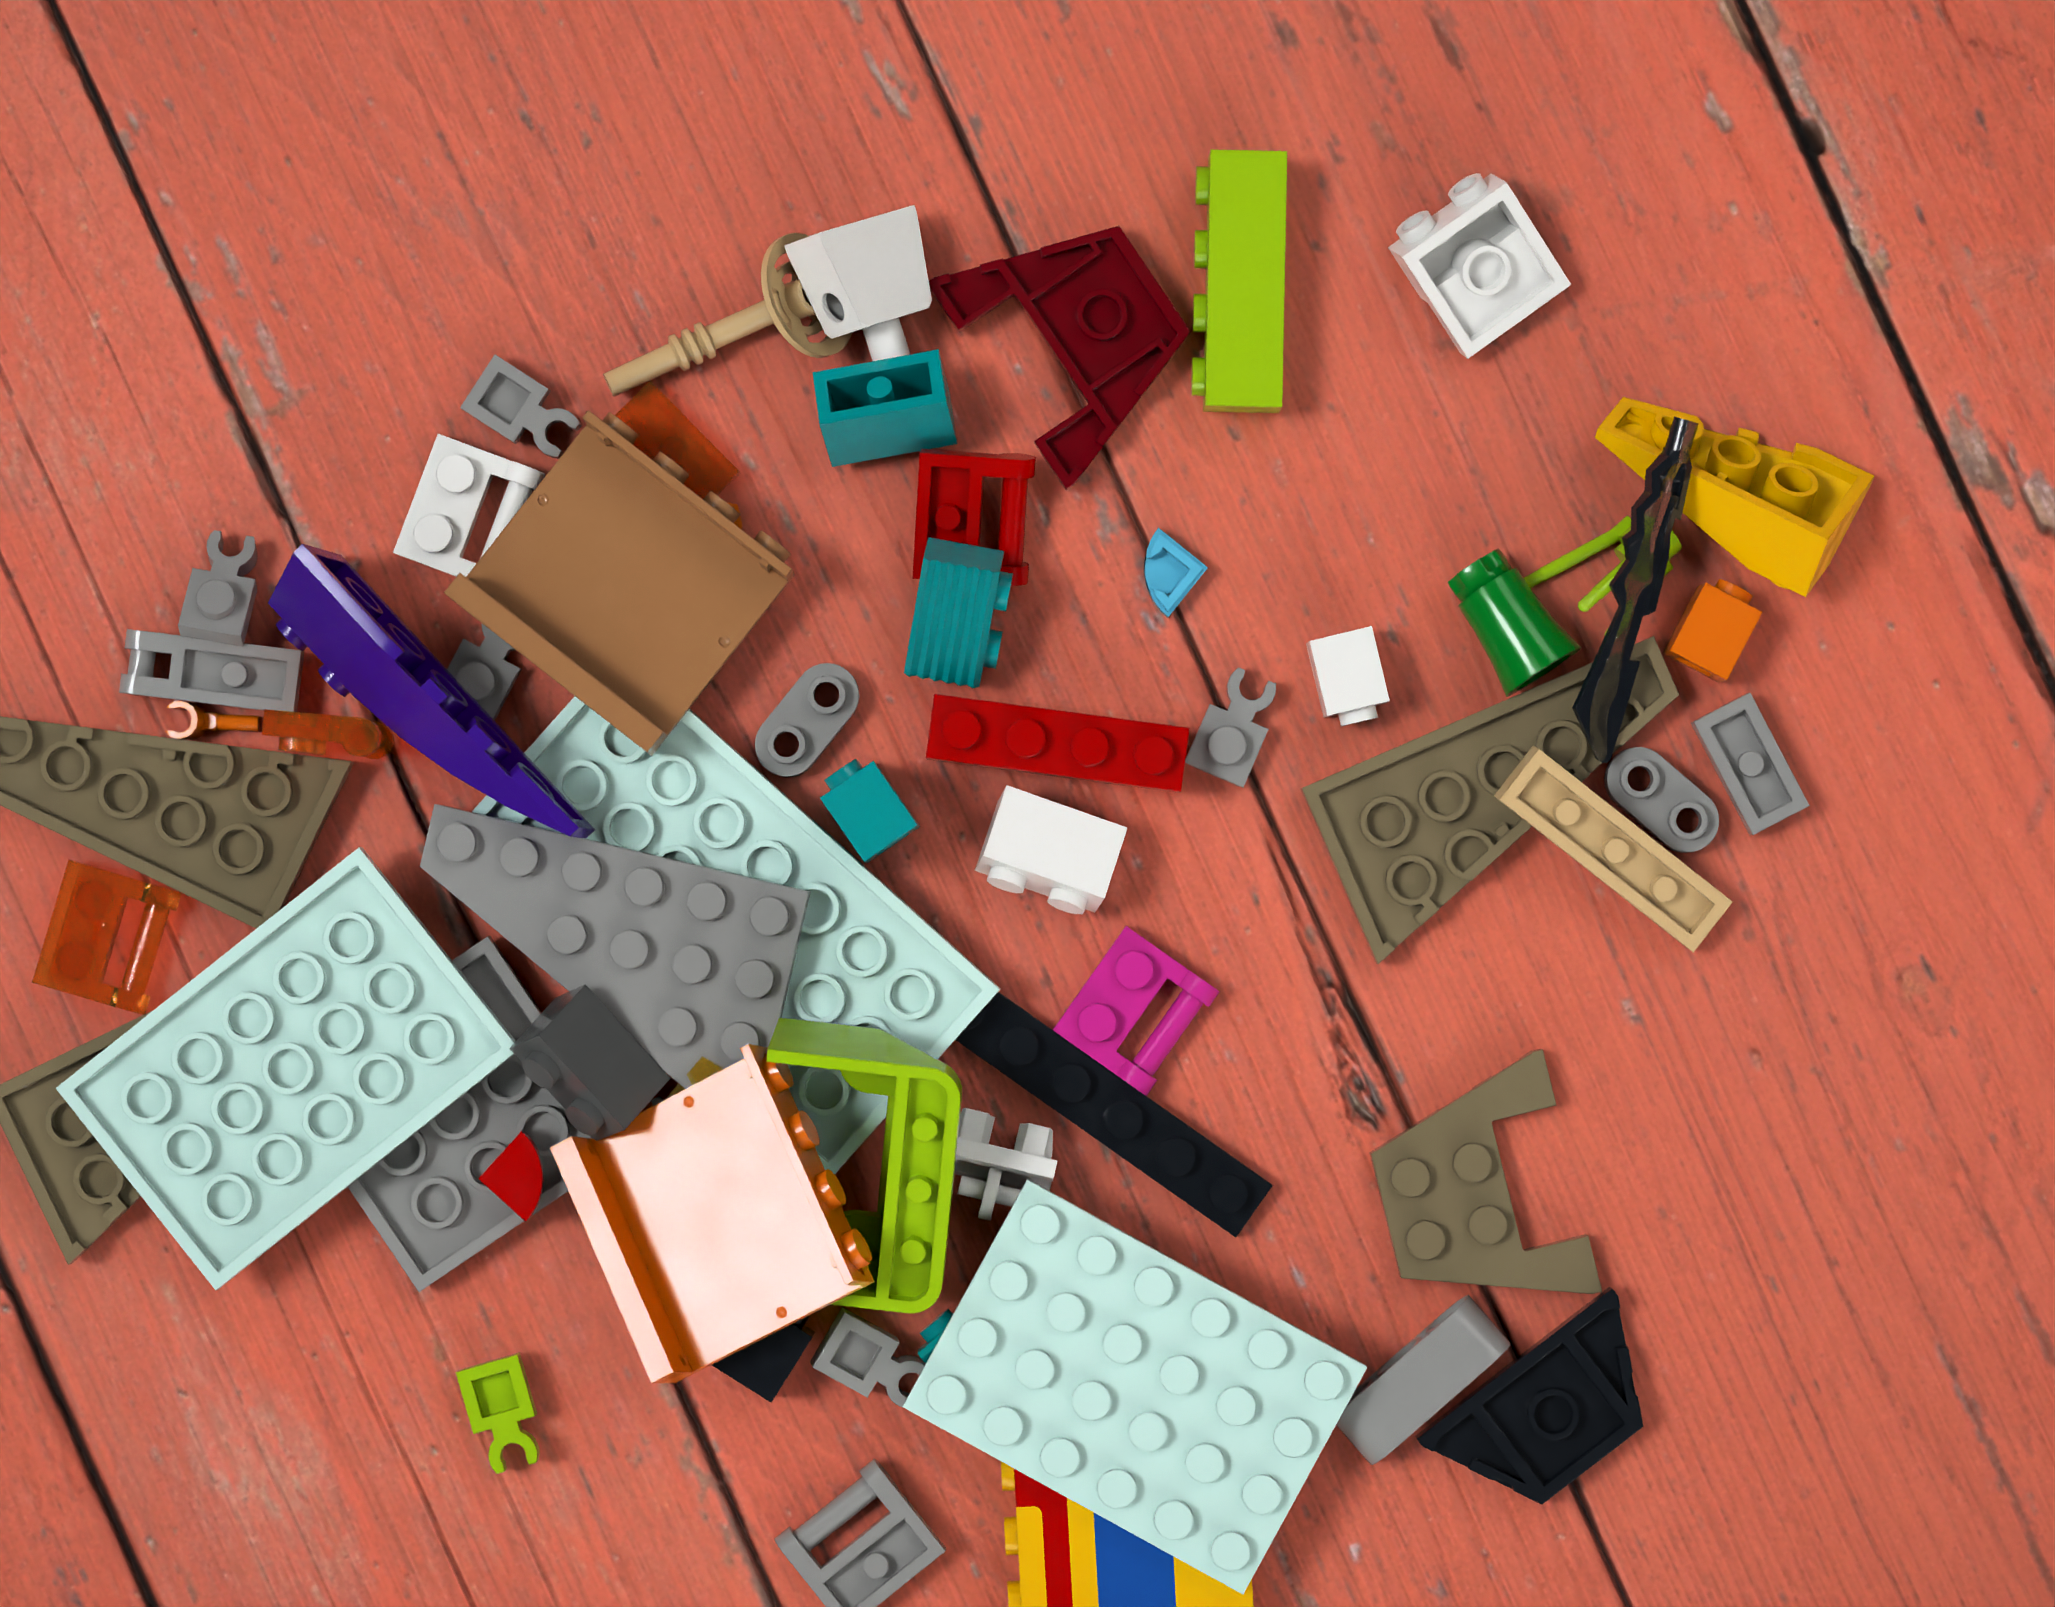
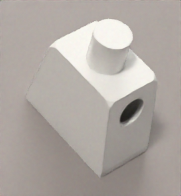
(866, 278)

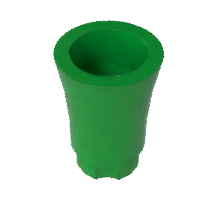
(1510, 622)

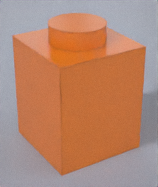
(1713, 629)

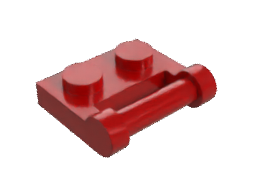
(953, 497)

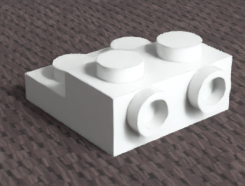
(1478, 262)

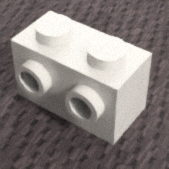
(1050, 851)

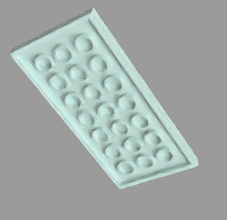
(860, 945)

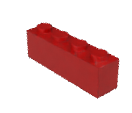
(1057, 743)

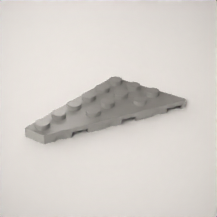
(667, 945)

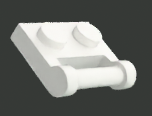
(451, 500)

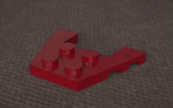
(1097, 316)

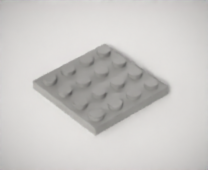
(428, 1188)

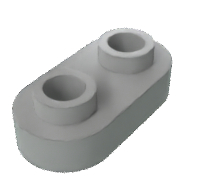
(807, 720)
(1662, 799)

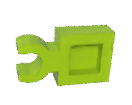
(497, 1400)

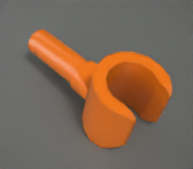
(210, 721)

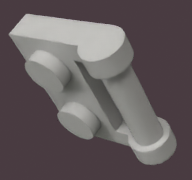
(874, 1561)

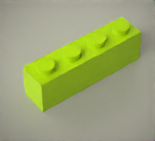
(1243, 281)

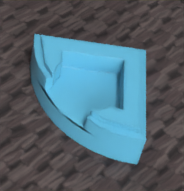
(1169, 572)

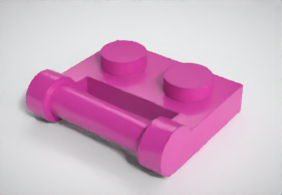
(1118, 997)

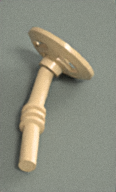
(781, 306)

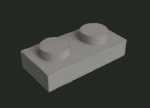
(1750, 764)

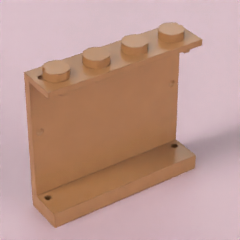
(624, 582)

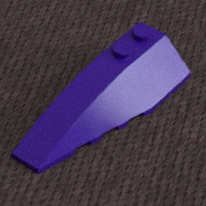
(404, 685)

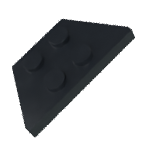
(1548, 1408)

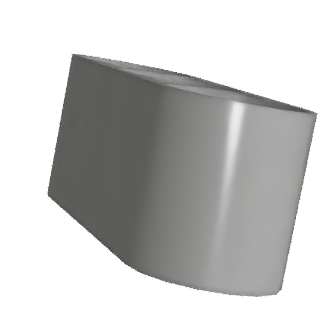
(1421, 1379)

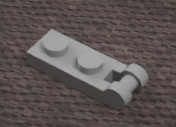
(214, 672)

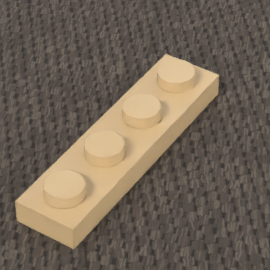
(1613, 848)

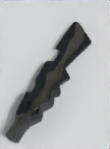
(1637, 590)

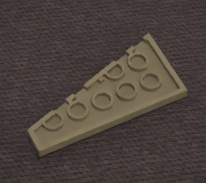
(184, 812)
(1426, 815)
(62, 1160)

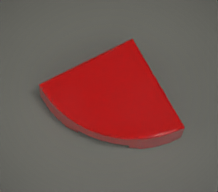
(517, 1176)

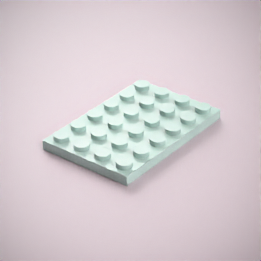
(288, 1068)
(1135, 1386)

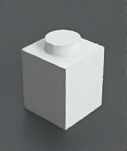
(1348, 675)

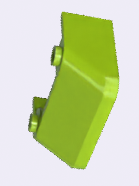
(917, 1160)

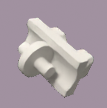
(998, 1172)

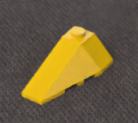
(1759, 502)

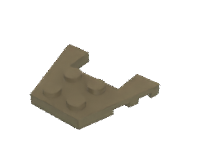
(1451, 1197)

